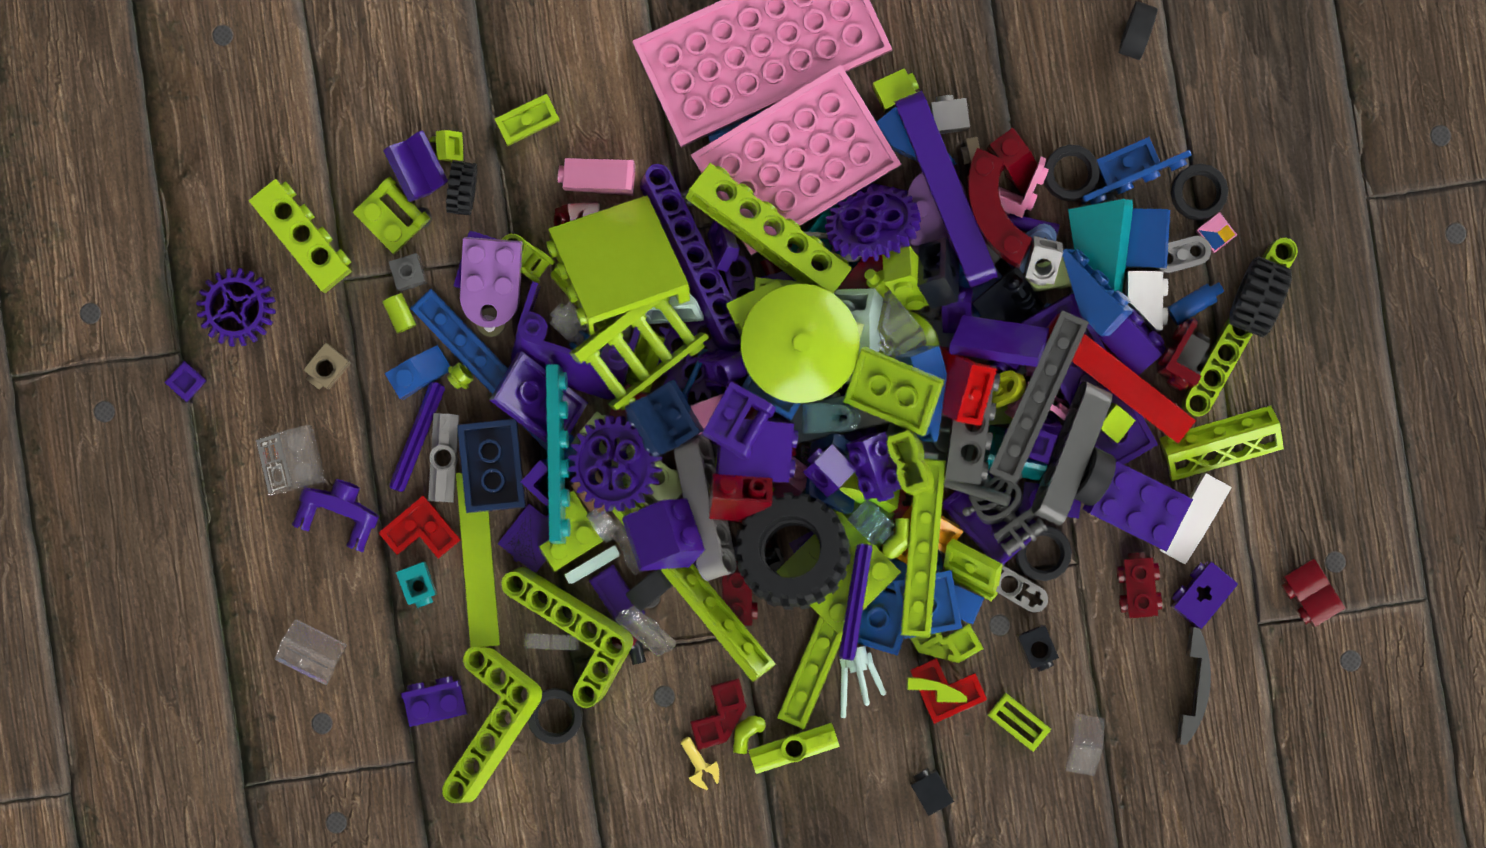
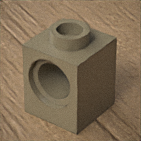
(339, 363)

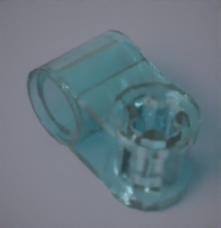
(826, 418)

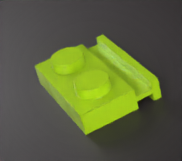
(973, 569)

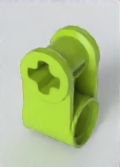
(530, 257)

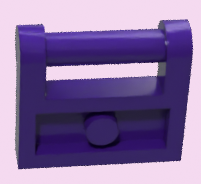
(730, 415)

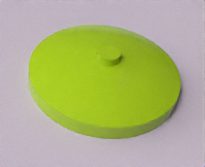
(799, 343)

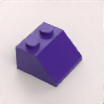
(664, 535)

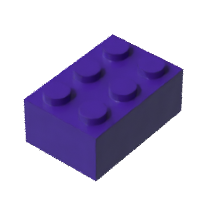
(1142, 507)

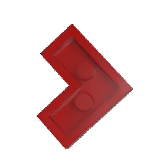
(420, 521)
(968, 686)

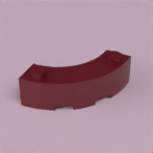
(988, 211)

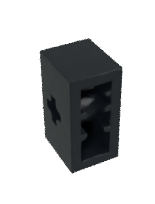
(938, 273)

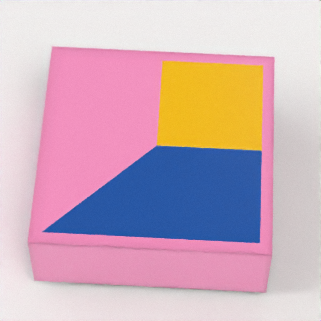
(1216, 232)

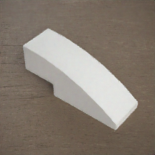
(1206, 502)

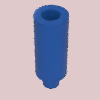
(1194, 302)

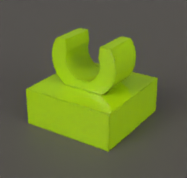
(448, 145)

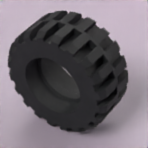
(814, 584)

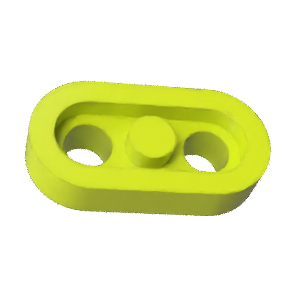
(1011, 388)

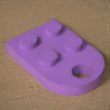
(931, 222)
(490, 277)

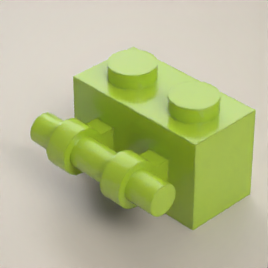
(899, 277)

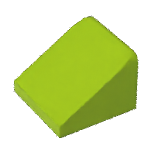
(1116, 423)

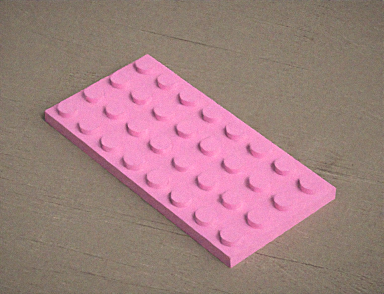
(751, 56)

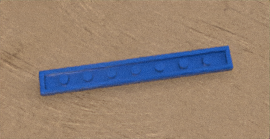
(468, 349)

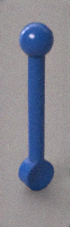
(693, 376)

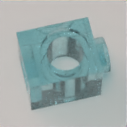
(872, 523)

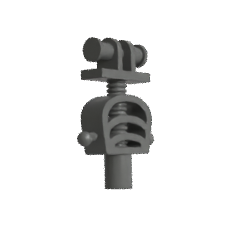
(1006, 514)

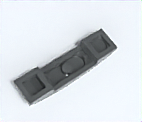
(1189, 723)

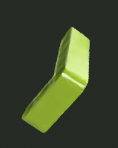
(577, 627)
(494, 725)

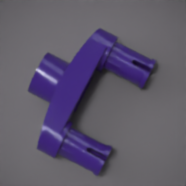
(342, 501)

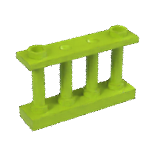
(612, 334)

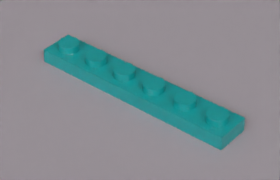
(557, 467)

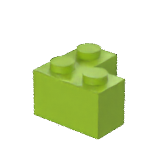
(581, 539)

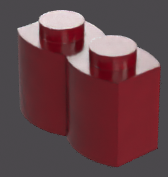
(1312, 592)

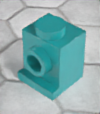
(409, 576)

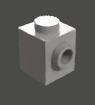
(950, 114)

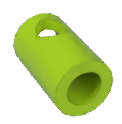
(399, 313)

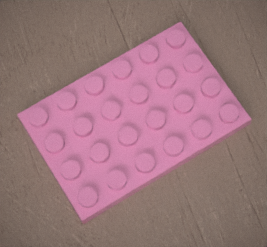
(804, 150)

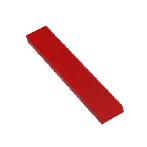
(1130, 388)

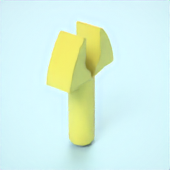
(699, 764)

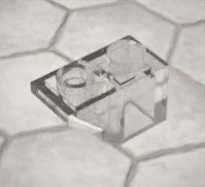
(567, 324)

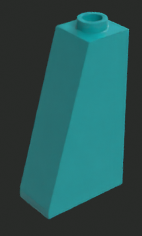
(1103, 236)

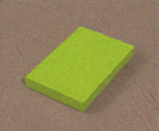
(893, 391)

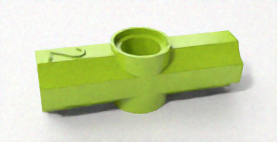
(775, 755)

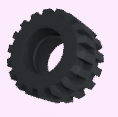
(1260, 296)

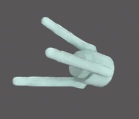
(858, 665)

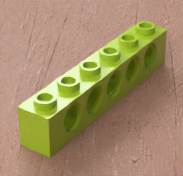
(752, 230)

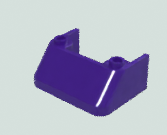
(581, 376)

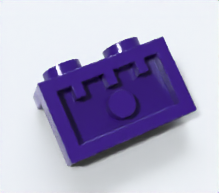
(434, 702)

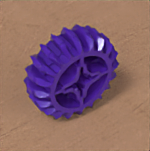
(225, 314)

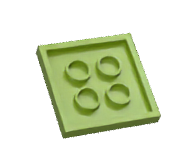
(833, 609)

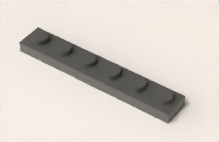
(1038, 397)

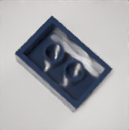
(491, 466)

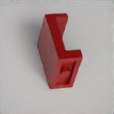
(966, 388)

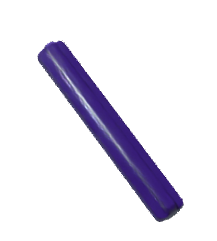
(417, 437)
(855, 602)

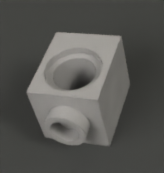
(1043, 249)

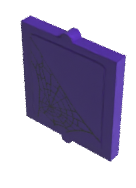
(526, 536)

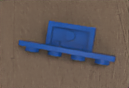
(1130, 165)

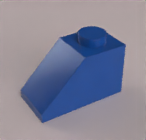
(418, 372)

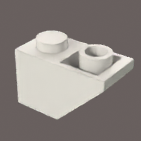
(1146, 295)

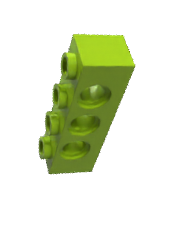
(267, 204)

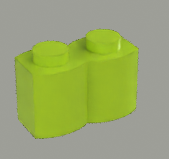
(912, 470)

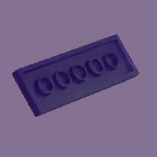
(1139, 437)

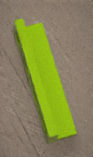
(1222, 437)

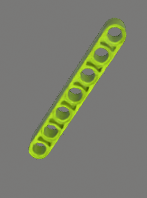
(1233, 341)

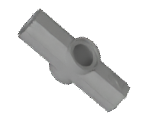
(443, 438)

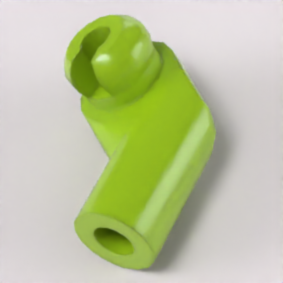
(899, 541)
(745, 730)

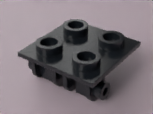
(1009, 299)

